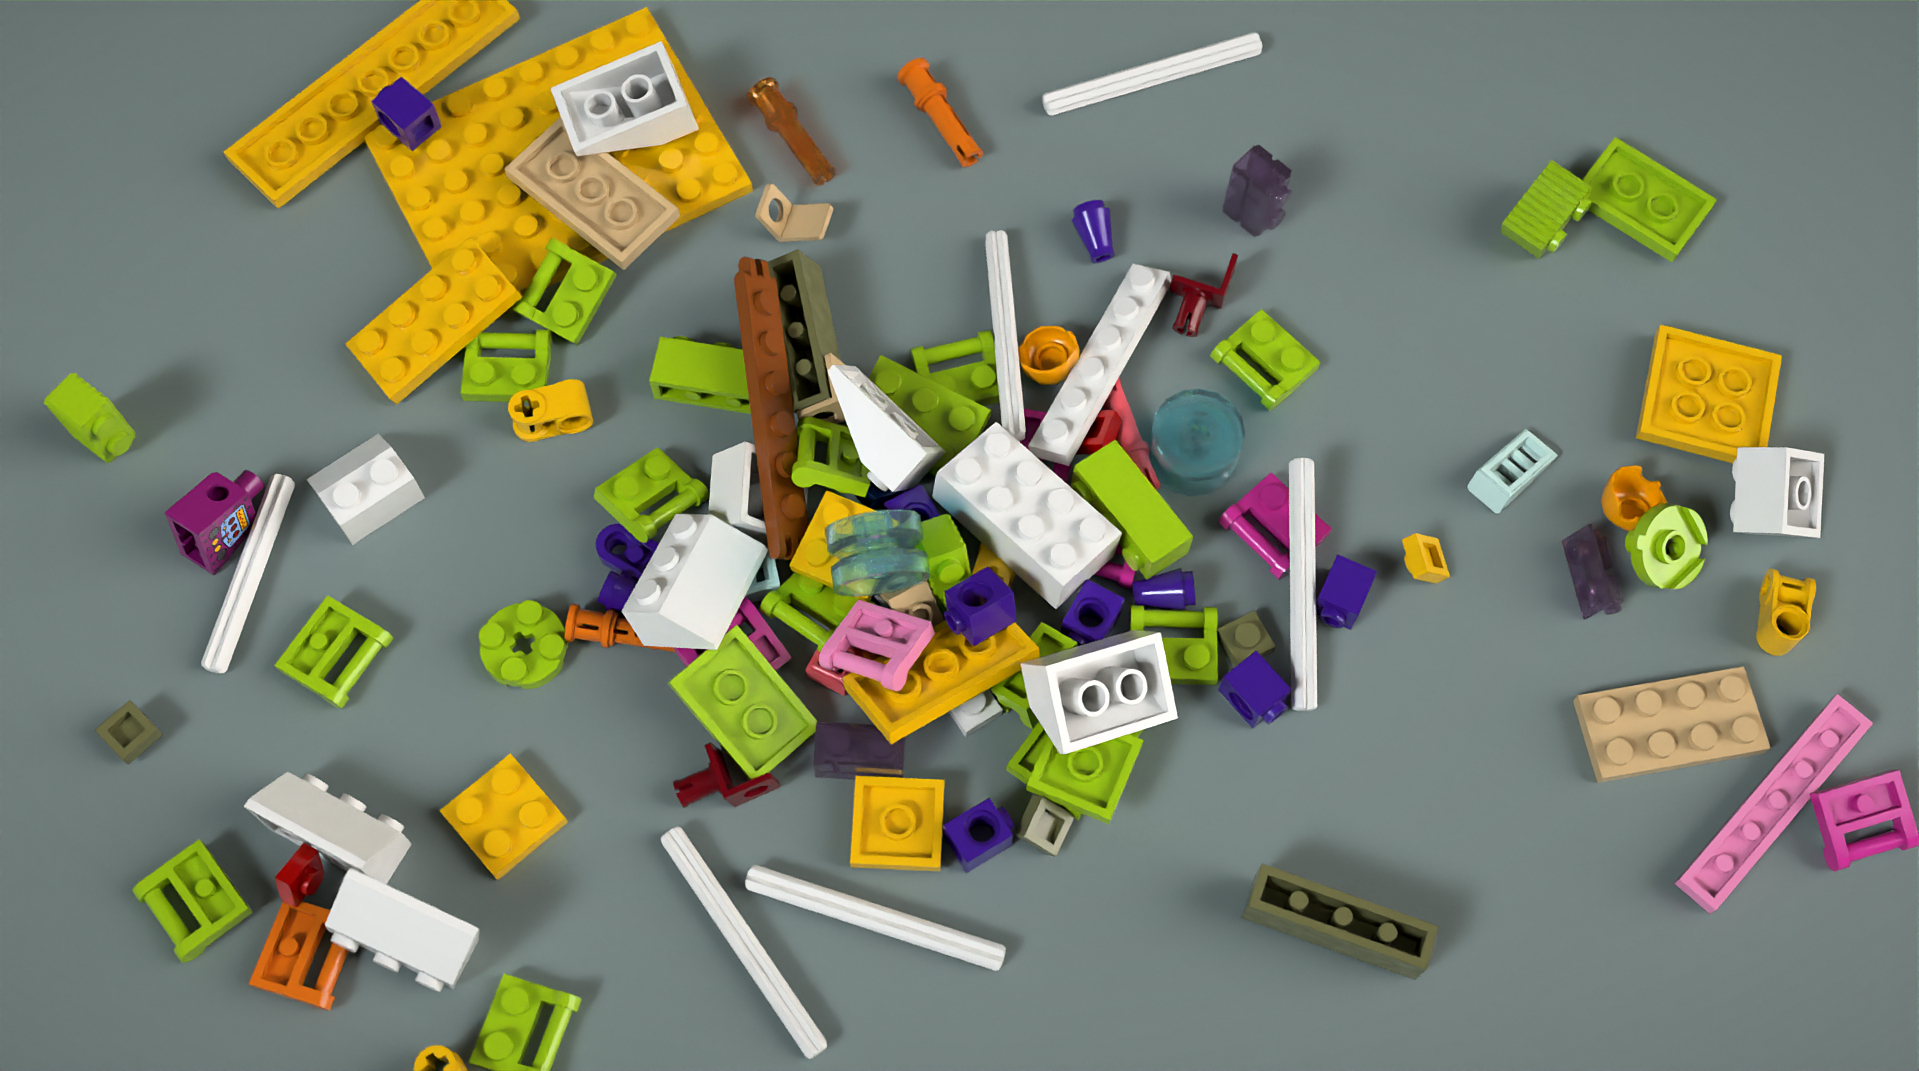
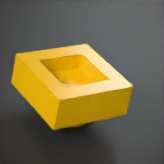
(1425, 558)

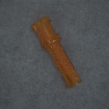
(782, 118)

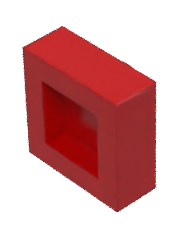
(1101, 432)
(300, 875)

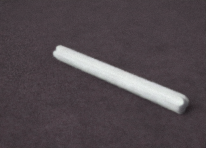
(1152, 73)
(1005, 334)
(1302, 585)
(875, 917)
(744, 942)

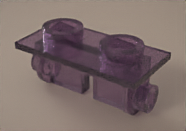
(1587, 562)

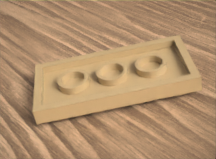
(593, 195)
(1671, 724)

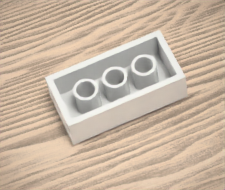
(1026, 514)

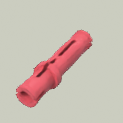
(1129, 435)

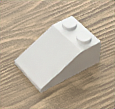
(625, 104)
(883, 434)

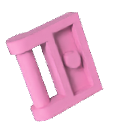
(882, 633)

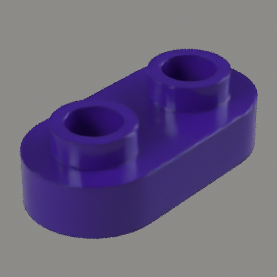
(633, 559)

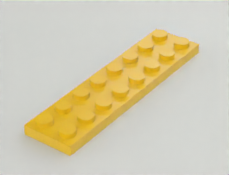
(337, 109)

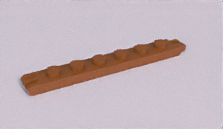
(770, 406)

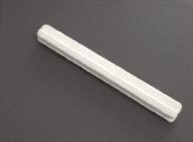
(248, 574)

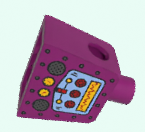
(214, 518)

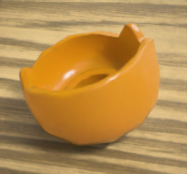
(1048, 354)
(1629, 496)

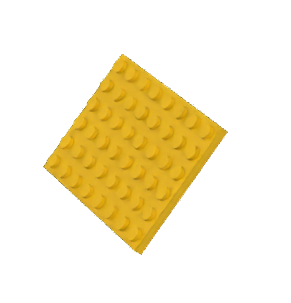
(458, 176)

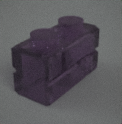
(1257, 191)
(856, 750)

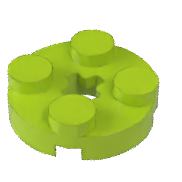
(1649, 541)
(527, 621)

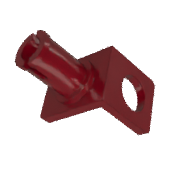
(1197, 297)
(718, 779)

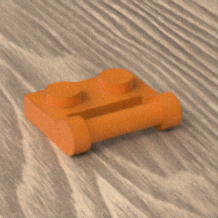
(291, 952)

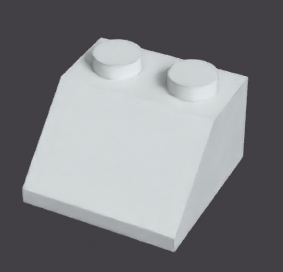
(366, 488)
(737, 491)
(1777, 492)

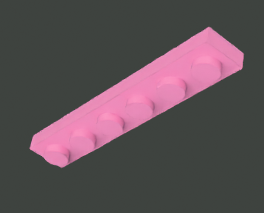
(1773, 804)

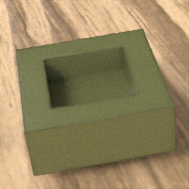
(1244, 637)
(128, 732)
(1044, 825)

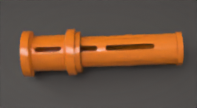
(931, 99)
(608, 630)

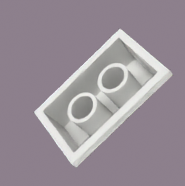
(693, 583)
(1101, 689)
(333, 826)
(400, 931)

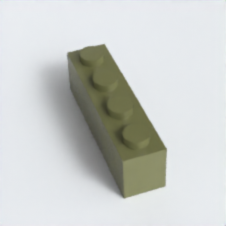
(806, 328)
(1340, 922)

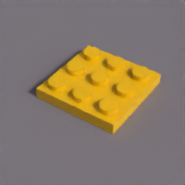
(1707, 394)

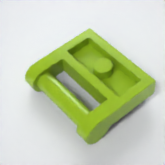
(576, 297)
(1273, 352)
(498, 377)
(975, 380)
(843, 465)
(644, 485)
(814, 599)
(324, 642)
(1188, 659)
(204, 890)
(512, 1024)

